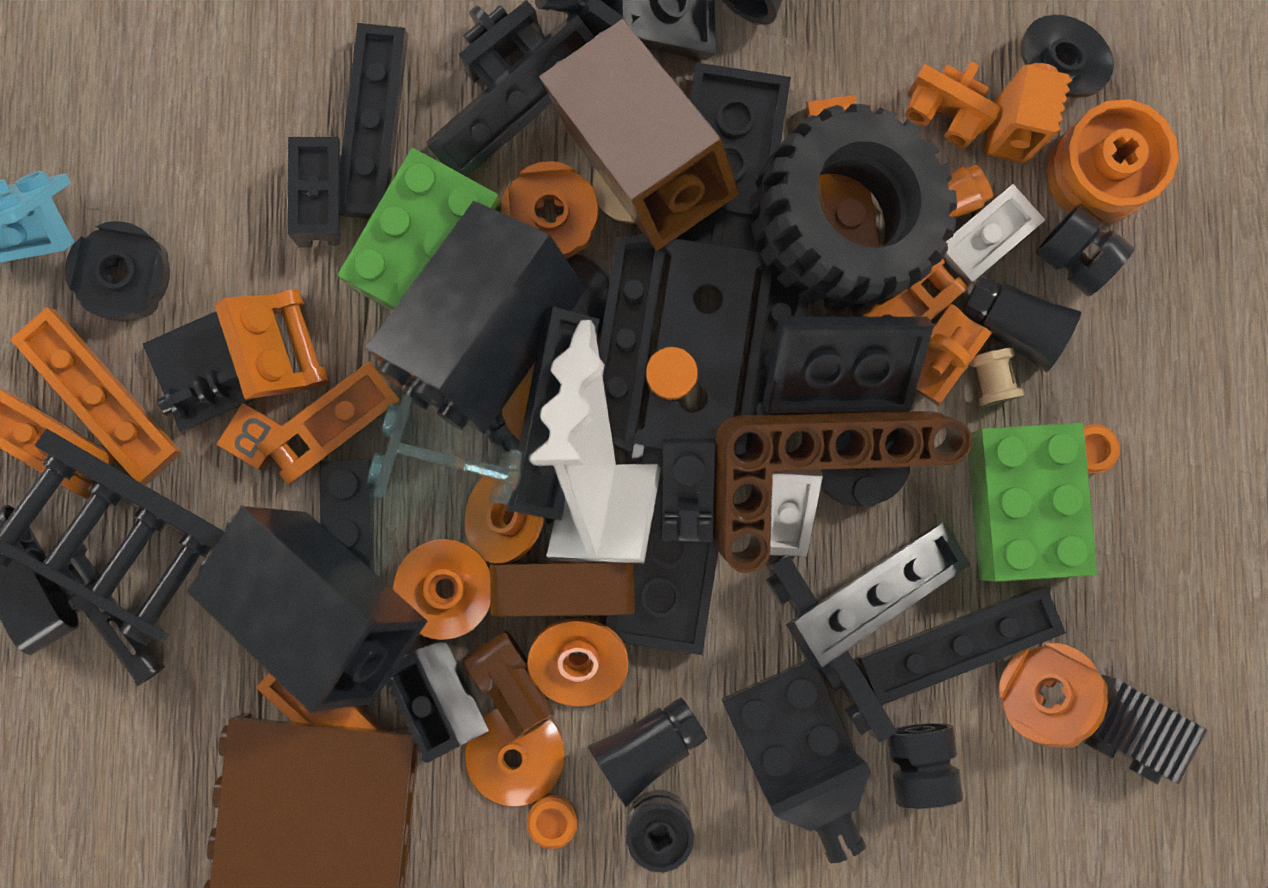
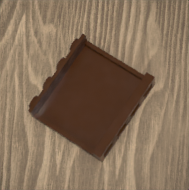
(312, 806)

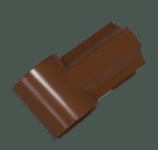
(502, 673)

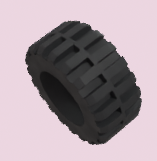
(900, 175)

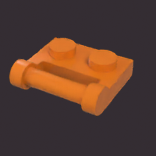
(259, 348)

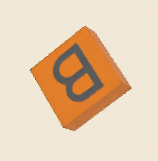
(245, 432)

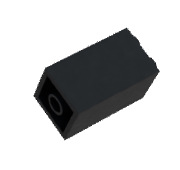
(475, 317)
(306, 608)

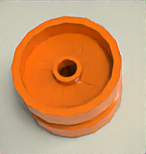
(1113, 160)

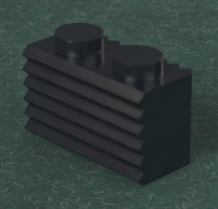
(435, 701)
(1147, 733)

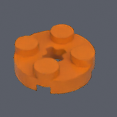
(569, 192)
(1064, 723)

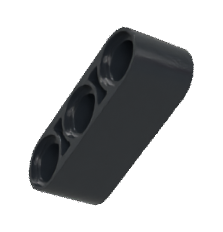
(31, 604)

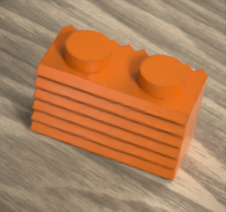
(1028, 113)

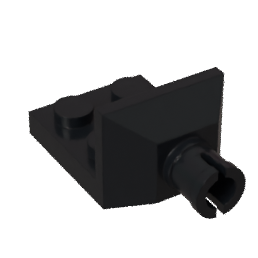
(661, 25)
(802, 755)

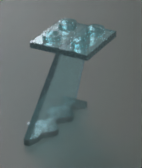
(504, 476)

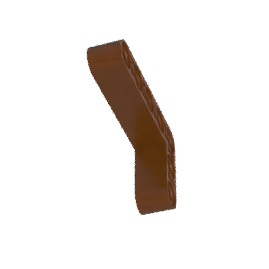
(815, 452)

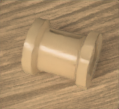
(996, 377)

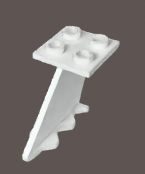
(605, 503)

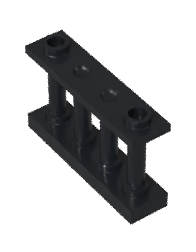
(107, 489)

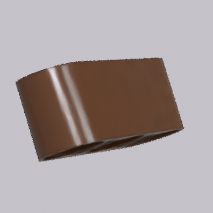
(562, 589)

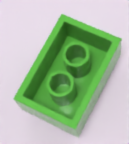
(410, 227)
(1031, 503)

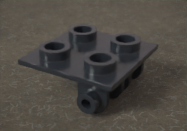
(195, 372)

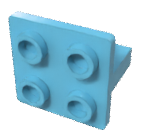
(30, 218)

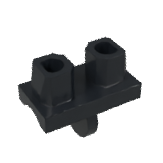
(496, 38)

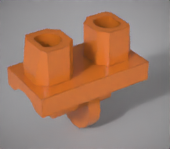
(955, 96)
(949, 352)

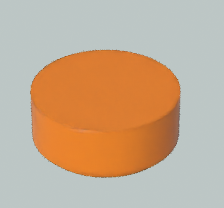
(671, 373)
(1101, 448)
(552, 821)

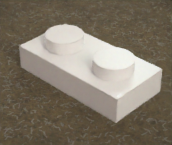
(991, 234)
(793, 510)

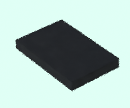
(846, 364)

